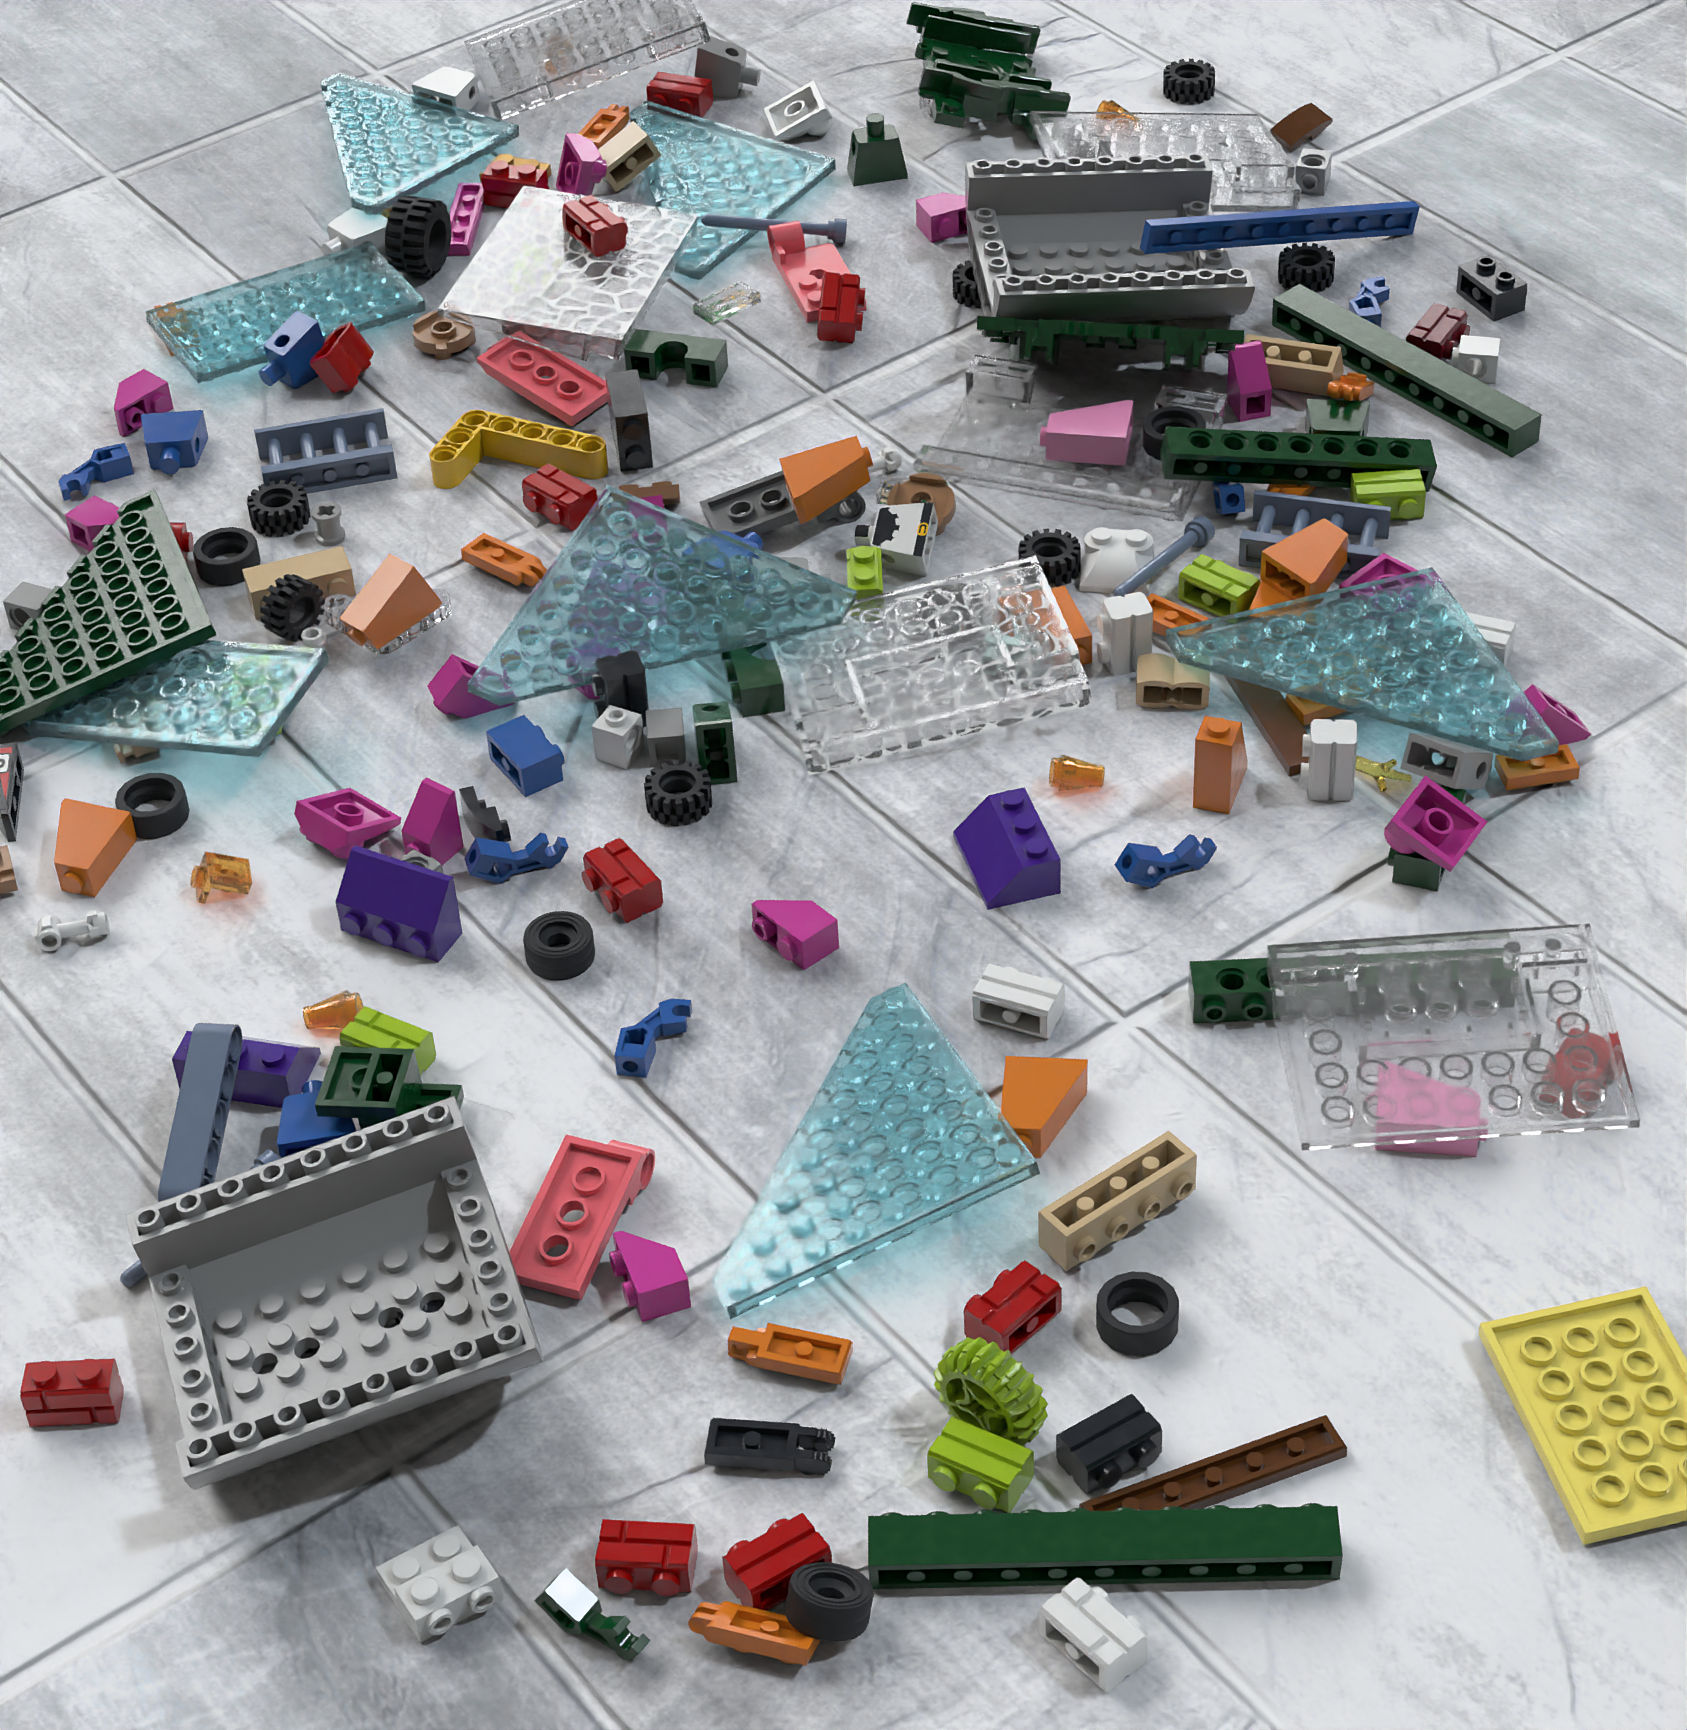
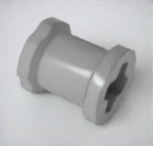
(328, 523)

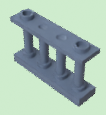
(332, 470)
(1303, 511)

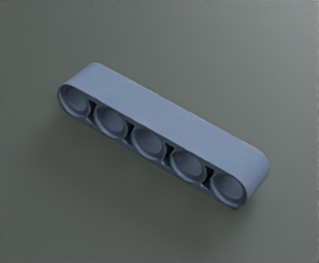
(201, 1109)

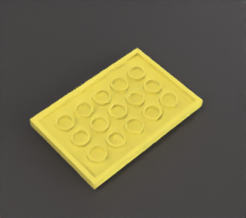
(1602, 1407)

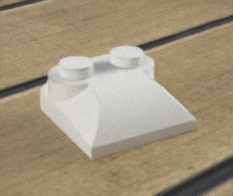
(800, 114)
(1114, 557)

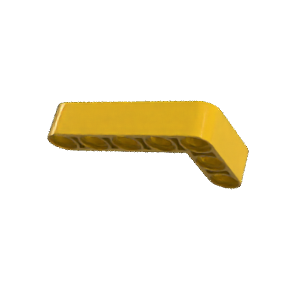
(514, 440)

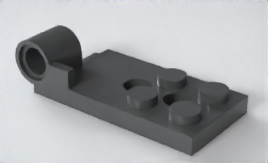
(763, 517)

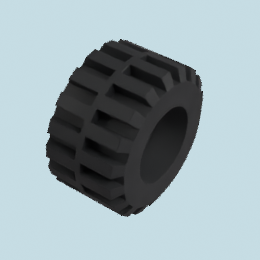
(418, 235)

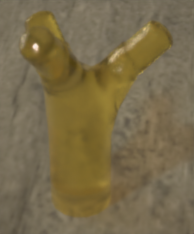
(1380, 771)

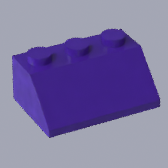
(1009, 850)
(398, 904)
(265, 1071)

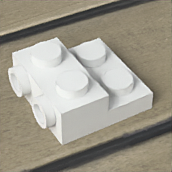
(440, 1583)

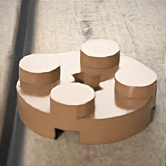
(441, 335)
(930, 488)

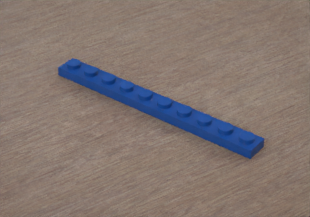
(1278, 227)

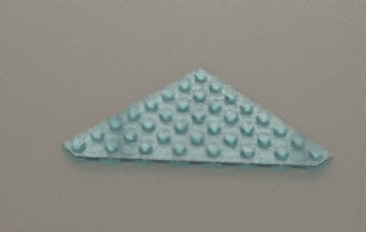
(401, 141)
(722, 173)
(650, 587)
(1380, 651)
(879, 1155)

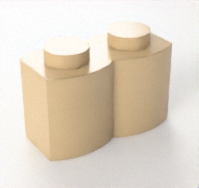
(1166, 682)

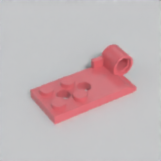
(802, 266)
(521, 368)
(587, 1179)

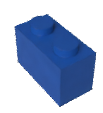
(525, 755)

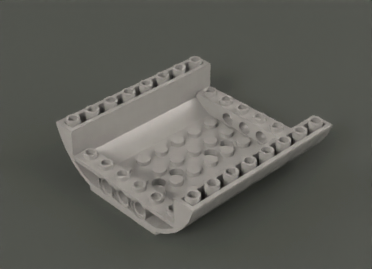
(1069, 233)
(321, 1260)

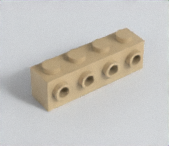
(1117, 1200)

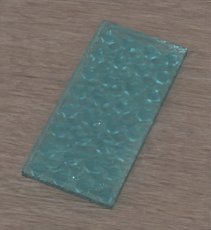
(230, 325)
(200, 700)

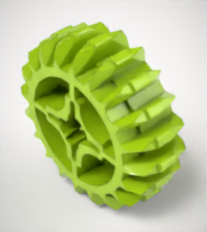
(990, 1390)

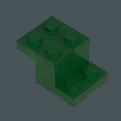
(377, 1085)

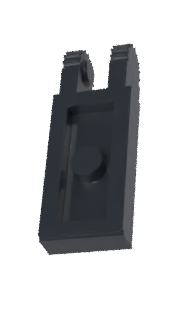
(768, 1446)

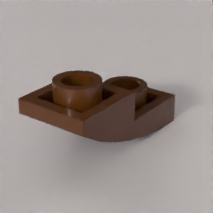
(1299, 125)

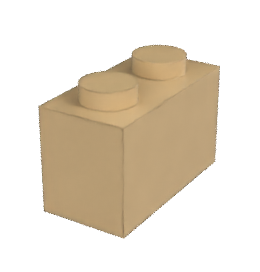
(627, 155)

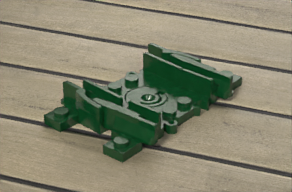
(980, 67)
(1045, 336)

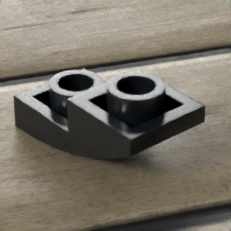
(480, 820)

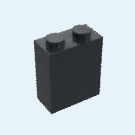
(629, 420)

